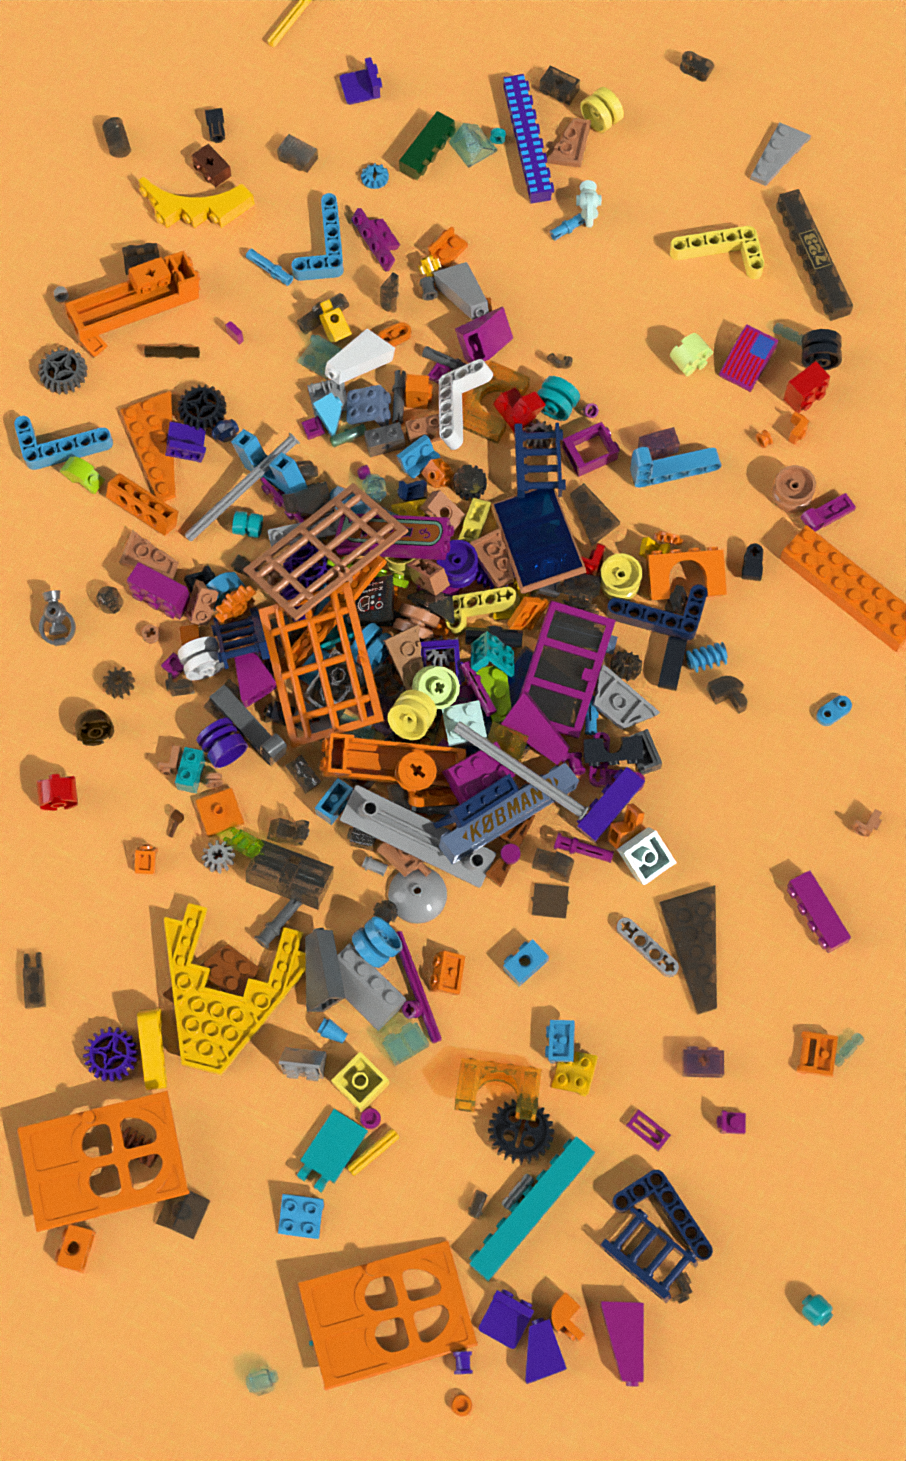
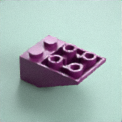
(484, 335)

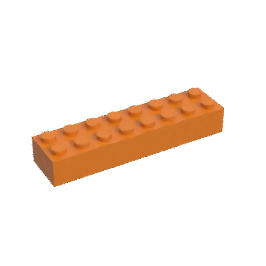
(847, 586)

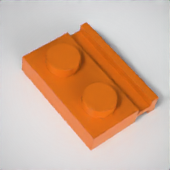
(527, 613)

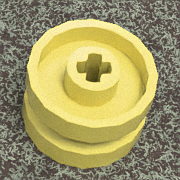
(602, 109)
(620, 577)
(412, 714)

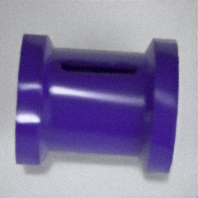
(463, 1362)

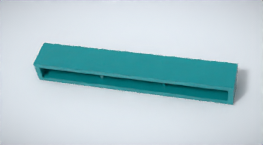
(531, 1209)

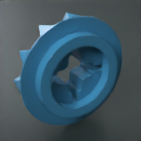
(380, 180)

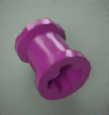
(575, 763)

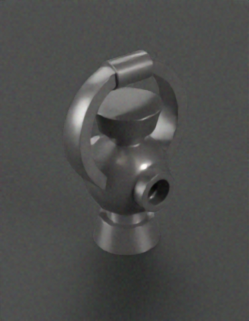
(56, 619)

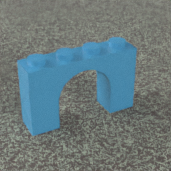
(283, 469)

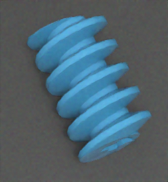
(706, 656)

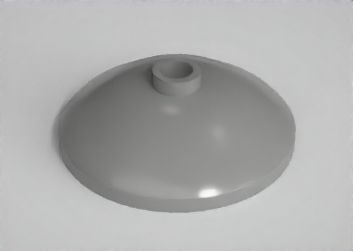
(422, 906)

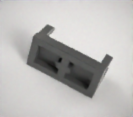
(651, 759)

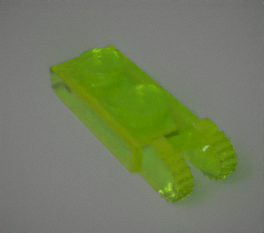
(244, 843)

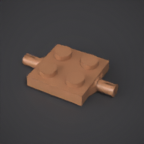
(402, 861)

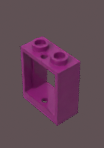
(574, 457)

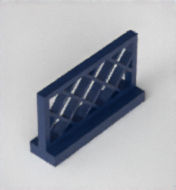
(479, 803)

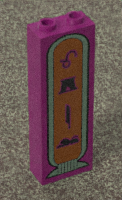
(425, 540)

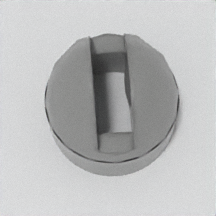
(61, 294)

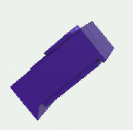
(444, 644)

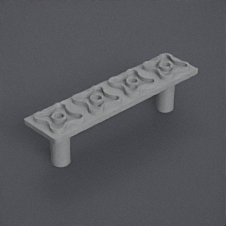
(411, 834)

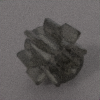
(386, 911)

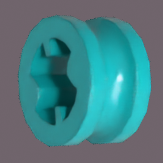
(497, 136)

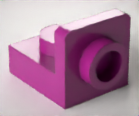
(731, 1122)

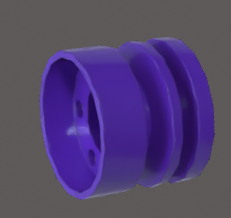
(222, 743)

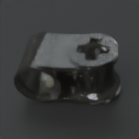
(696, 67)

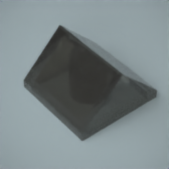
(439, 605)
(184, 1214)

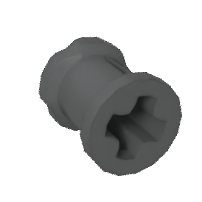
(428, 288)

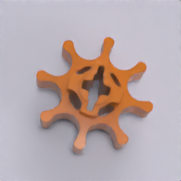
(235, 604)

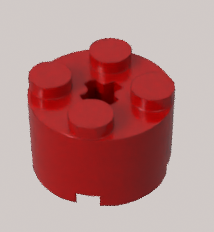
(57, 792)

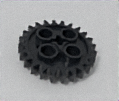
(503, 1126)

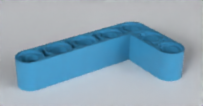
(331, 258)
(58, 446)
(649, 472)

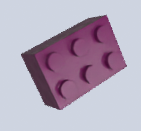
(158, 591)
(474, 774)

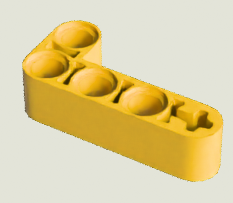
(152, 1048)

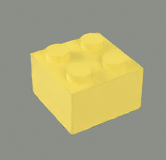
(360, 1082)

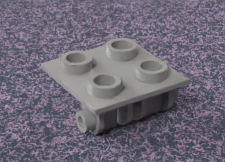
(324, 388)

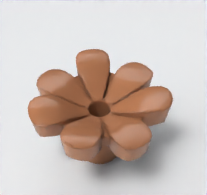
(272, 575)

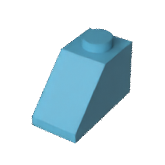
(329, 412)

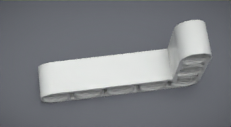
(450, 399)

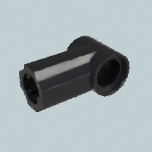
(215, 122)

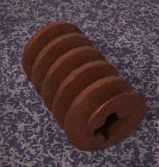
(132, 1141)

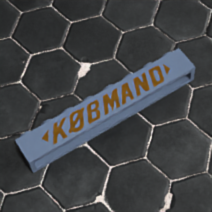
(505, 815)

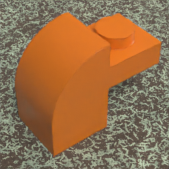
(623, 831)
(561, 1315)

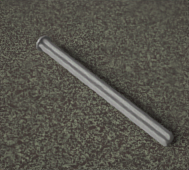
(239, 489)
(521, 770)

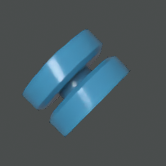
(374, 644)
(377, 942)

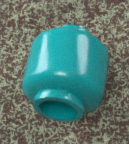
(817, 1310)

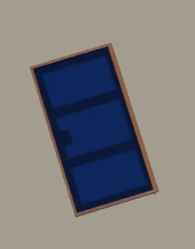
(537, 539)

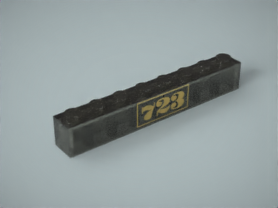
(814, 255)

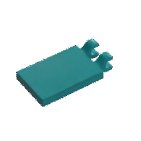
(332, 1149)

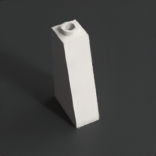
(359, 357)

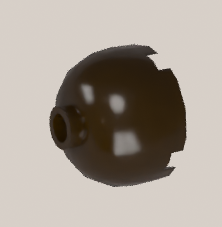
(93, 727)

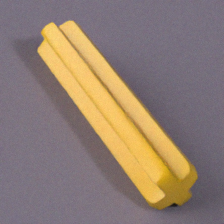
(374, 1151)

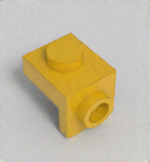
(650, 545)

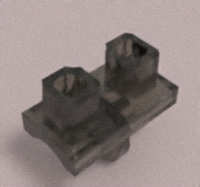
(303, 774)

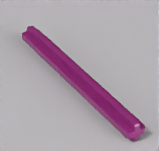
(418, 991)

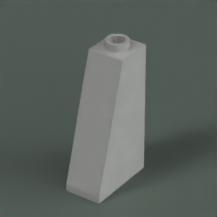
(462, 289)

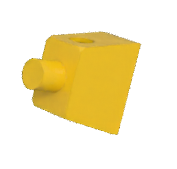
(338, 328)

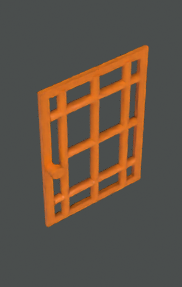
(320, 665)

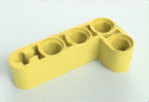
(505, 599)

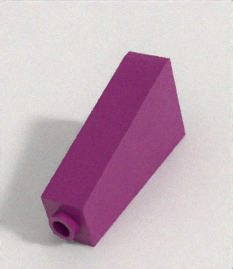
(530, 720)
(626, 1335)

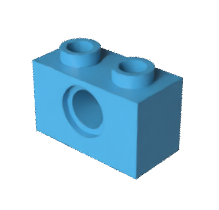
(334, 801)
(521, 973)

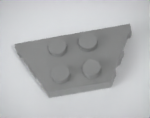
(620, 702)

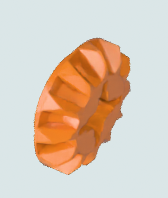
(668, 538)

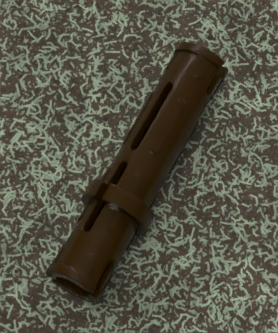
(166, 351)

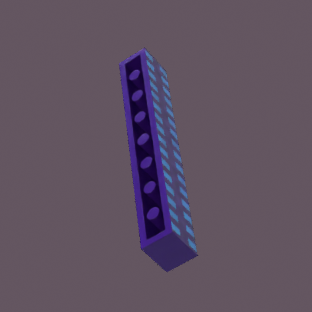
(527, 138)

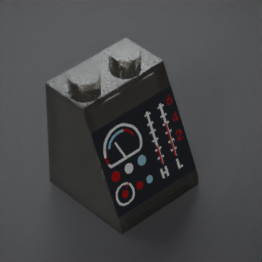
(376, 603)

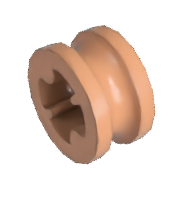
(153, 638)
(213, 780)

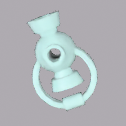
(588, 202)

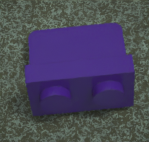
(361, 84)
(506, 1319)

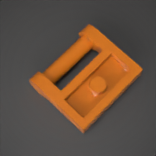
(824, 1054)

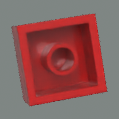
(807, 387)

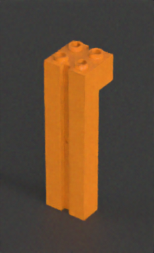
(122, 305)
(377, 759)

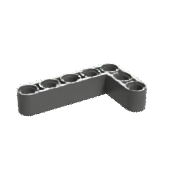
(267, 746)

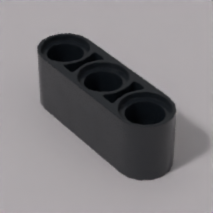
(672, 663)

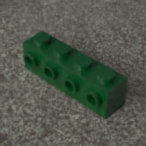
(427, 145)

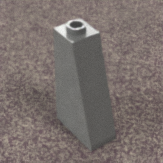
(323, 972)

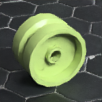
(446, 681)

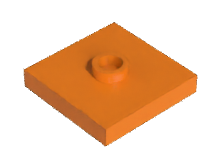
(219, 812)

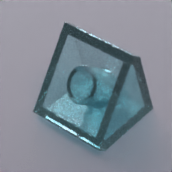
(472, 144)

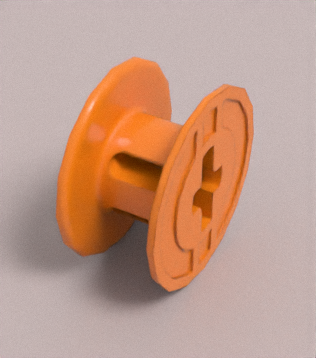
(426, 771)

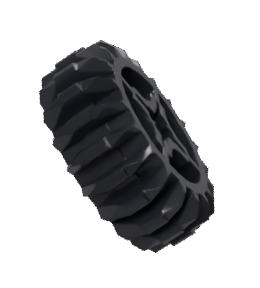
(195, 400)

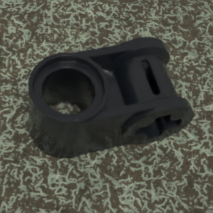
(752, 565)

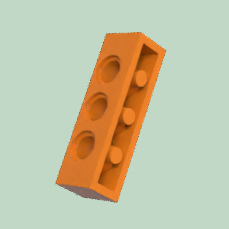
(142, 504)

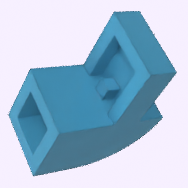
(224, 584)

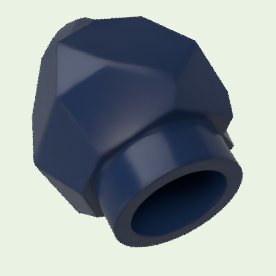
(225, 430)

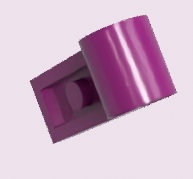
(828, 512)

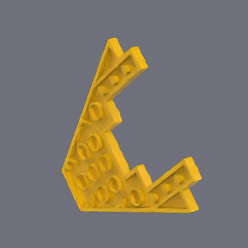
(215, 1023)

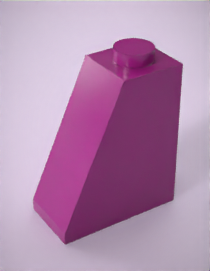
(253, 678)

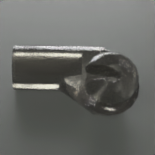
(559, 363)

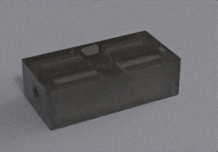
(290, 874)

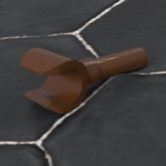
(178, 818)

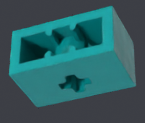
(190, 770)

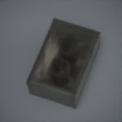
(339, 684)

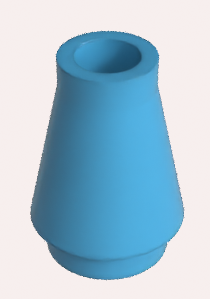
(330, 1030)

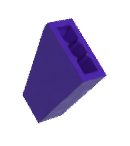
(542, 1352)

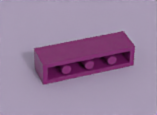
(818, 911)

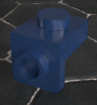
(412, 491)

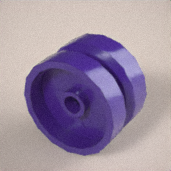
(460, 564)

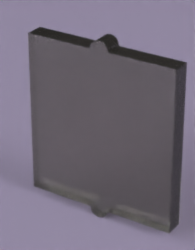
(550, 901)

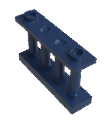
(523, 469)
(255, 629)
(645, 1275)

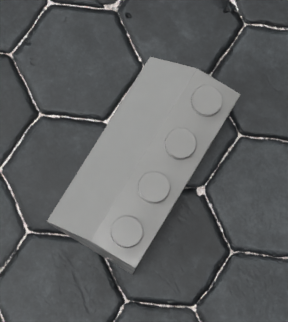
(368, 989)

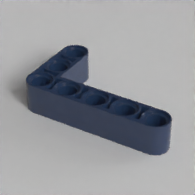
(661, 616)
(668, 1208)

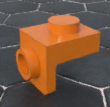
(799, 431)

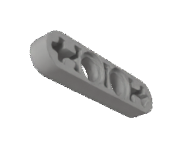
(647, 947)

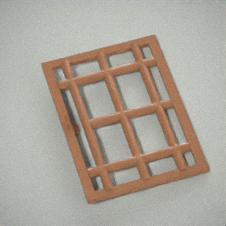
(325, 550)

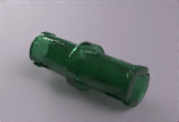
(348, 435)

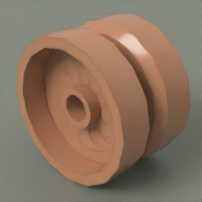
(794, 488)
(415, 616)

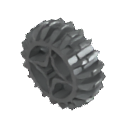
(64, 377)

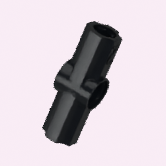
(508, 637)

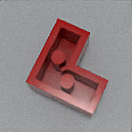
(518, 409)

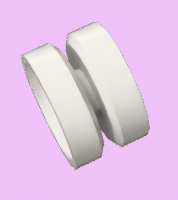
(200, 658)

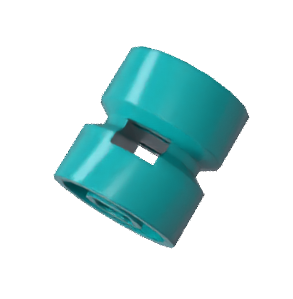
(248, 524)

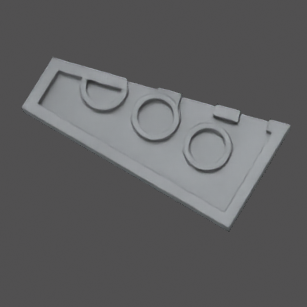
(778, 152)

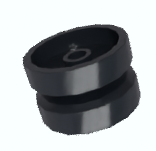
(823, 347)

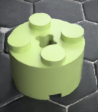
(691, 354)

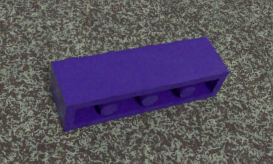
(610, 804)

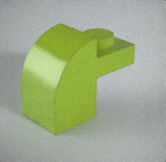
(83, 472)

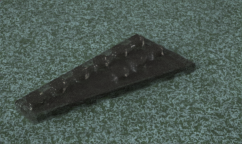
(693, 935)

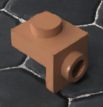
(174, 763)
(866, 829)

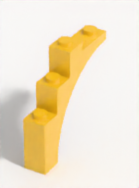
(195, 210)

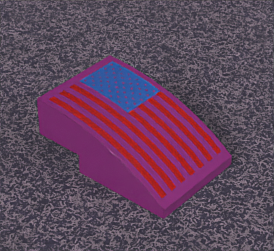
(748, 358)

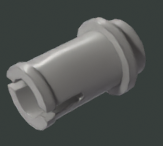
(374, 866)

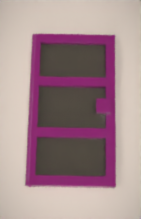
(567, 665)

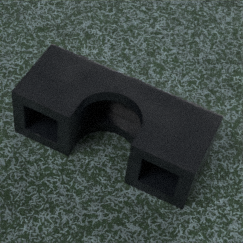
(630, 750)

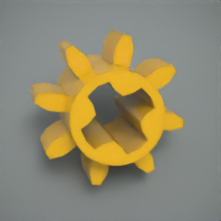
(429, 265)

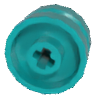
(559, 397)

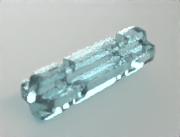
(787, 333)
(848, 1048)

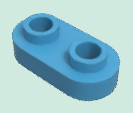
(835, 710)

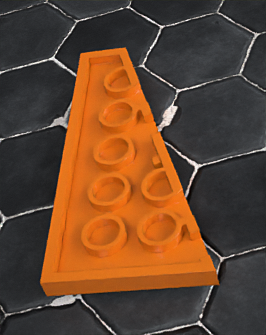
(149, 428)

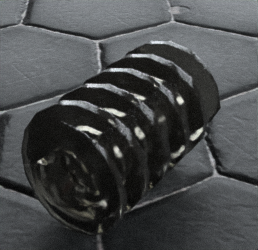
(116, 137)

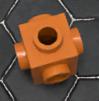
(438, 473)

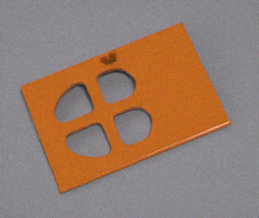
(61, 1170)
(346, 1326)

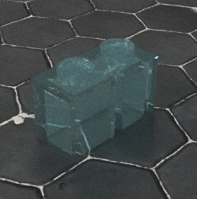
(405, 1044)

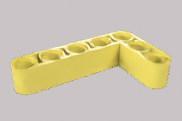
(722, 245)

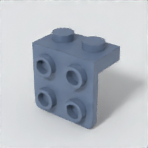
(368, 405)

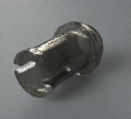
(477, 1204)

